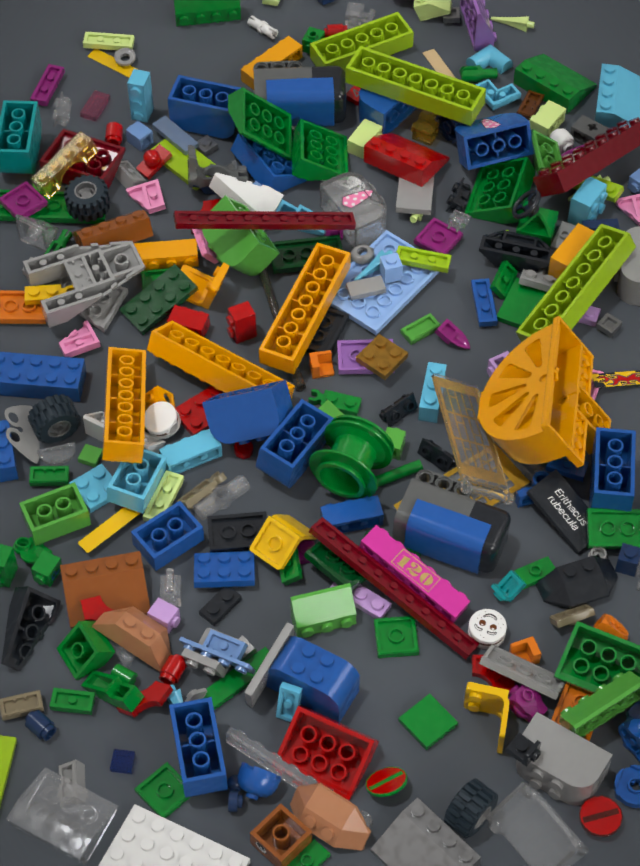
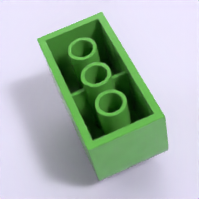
(242, 249)

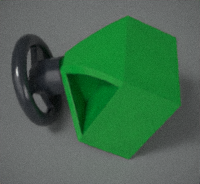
(534, 219)

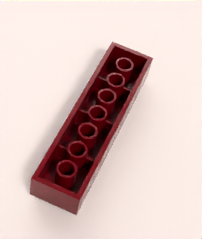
(589, 159)

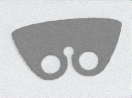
(28, 441)

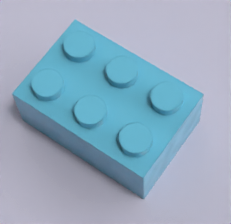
(137, 482)

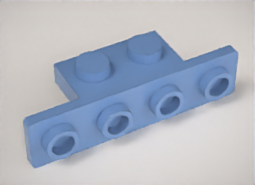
(222, 648)

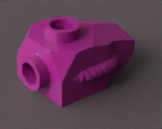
(525, 702)

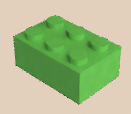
(55, 513)

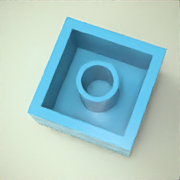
(587, 201)

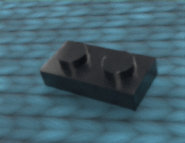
(220, 605)

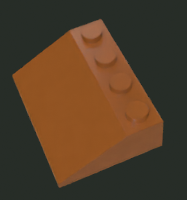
(127, 227)
(114, 578)

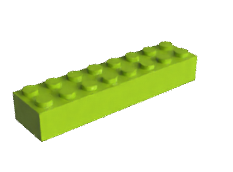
(415, 85)
(581, 280)

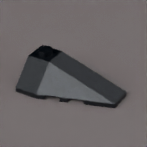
(27, 621)

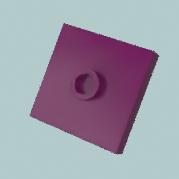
(23, 200)
(438, 237)

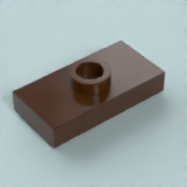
(530, 104)

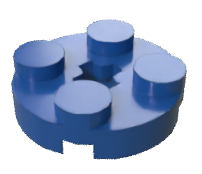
(622, 786)

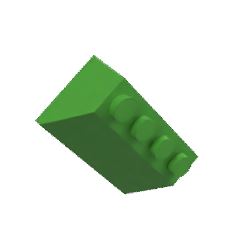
(602, 705)

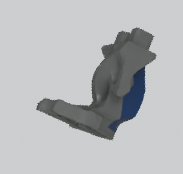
(197, 174)

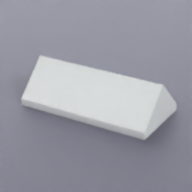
(95, 426)

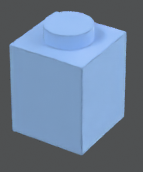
(391, 268)

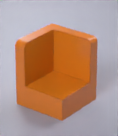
(321, 364)
(526, 649)

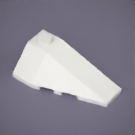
(253, 196)

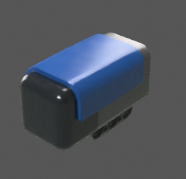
(304, 92)
(450, 525)

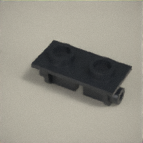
(459, 191)
(399, 410)
(435, 455)

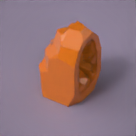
(612, 626)

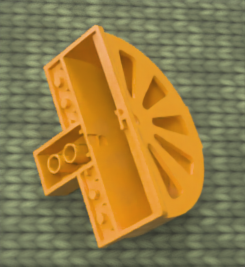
(541, 399)

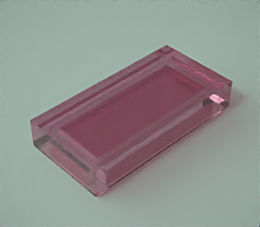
(95, 105)

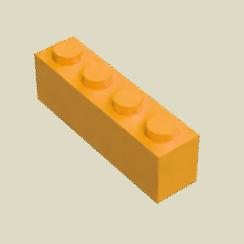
(284, 50)
(167, 253)

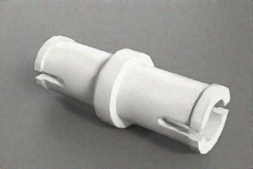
(262, 27)

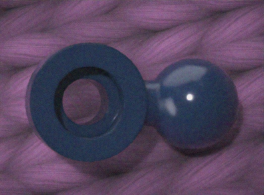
(235, 800)

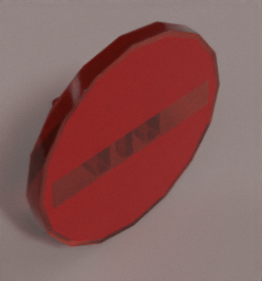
(600, 816)

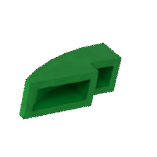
(113, 690)

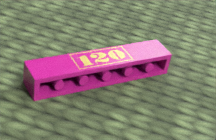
(414, 573)

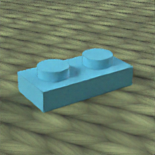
(288, 701)

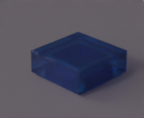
(122, 761)

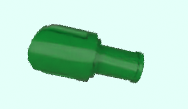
(477, 74)
(61, 242)

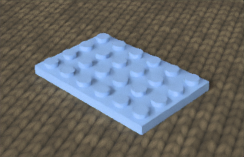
(378, 310)

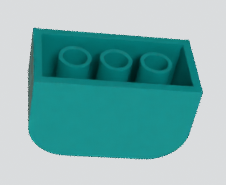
(19, 136)

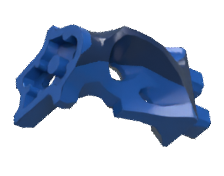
(630, 730)

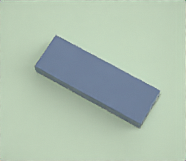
(174, 134)

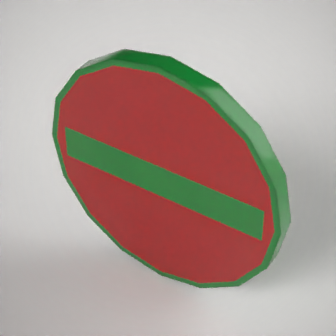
(386, 781)

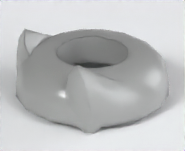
(124, 52)
(362, 259)

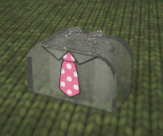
(355, 194)

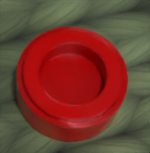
(243, 451)

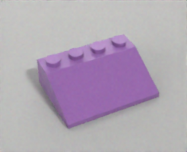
(478, 23)

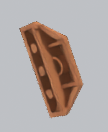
(136, 634)
(330, 816)

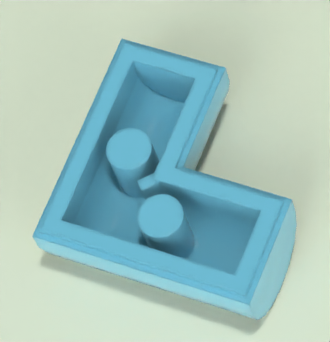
(490, 57)
(500, 97)

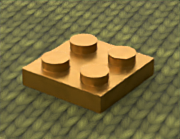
(382, 356)

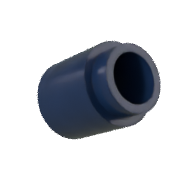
(40, 725)

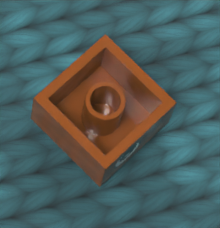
(280, 836)

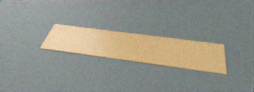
(437, 63)

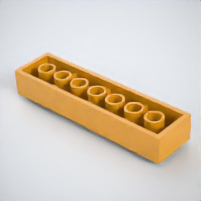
(304, 308)
(207, 359)
(124, 405)

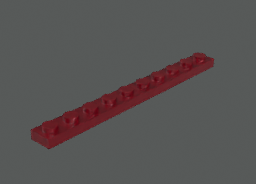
(264, 220)
(394, 588)

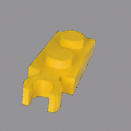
(35, 294)

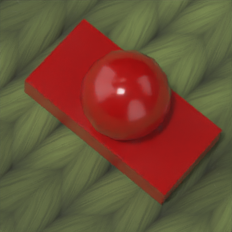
(153, 161)

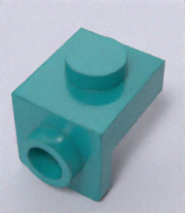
(508, 587)

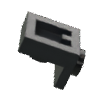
(524, 749)

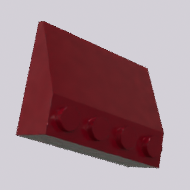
(102, 164)

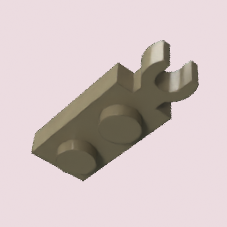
(202, 490)

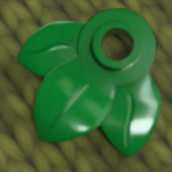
(28, 550)

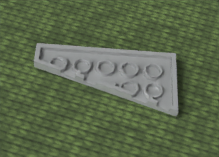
(101, 312)

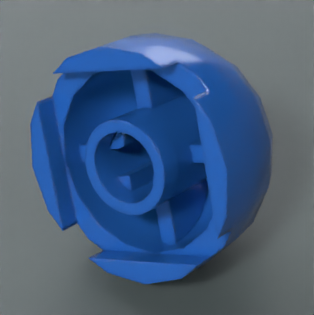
(257, 781)

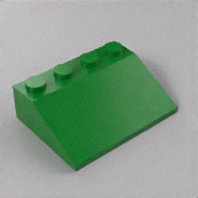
(205, 11)
(553, 81)
(261, 121)
(318, 152)
(498, 190)
(596, 658)

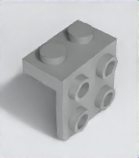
(208, 665)

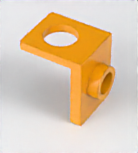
(157, 395)

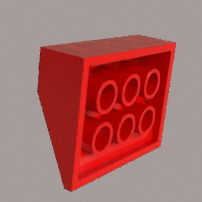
(403, 158)
(327, 750)

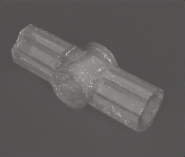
(229, 491)

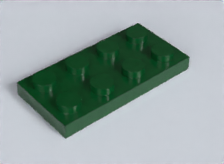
(296, 252)
(158, 299)

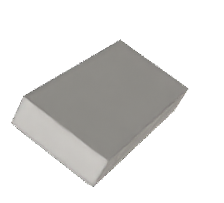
(366, 287)

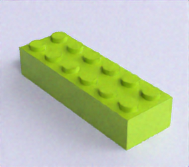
(383, 35)

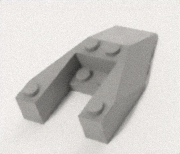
(92, 271)

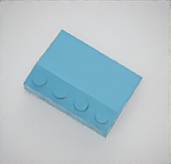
(617, 95)

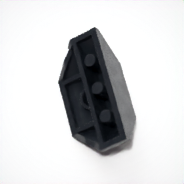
(518, 249)
(578, 582)

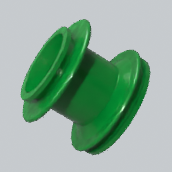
(355, 450)

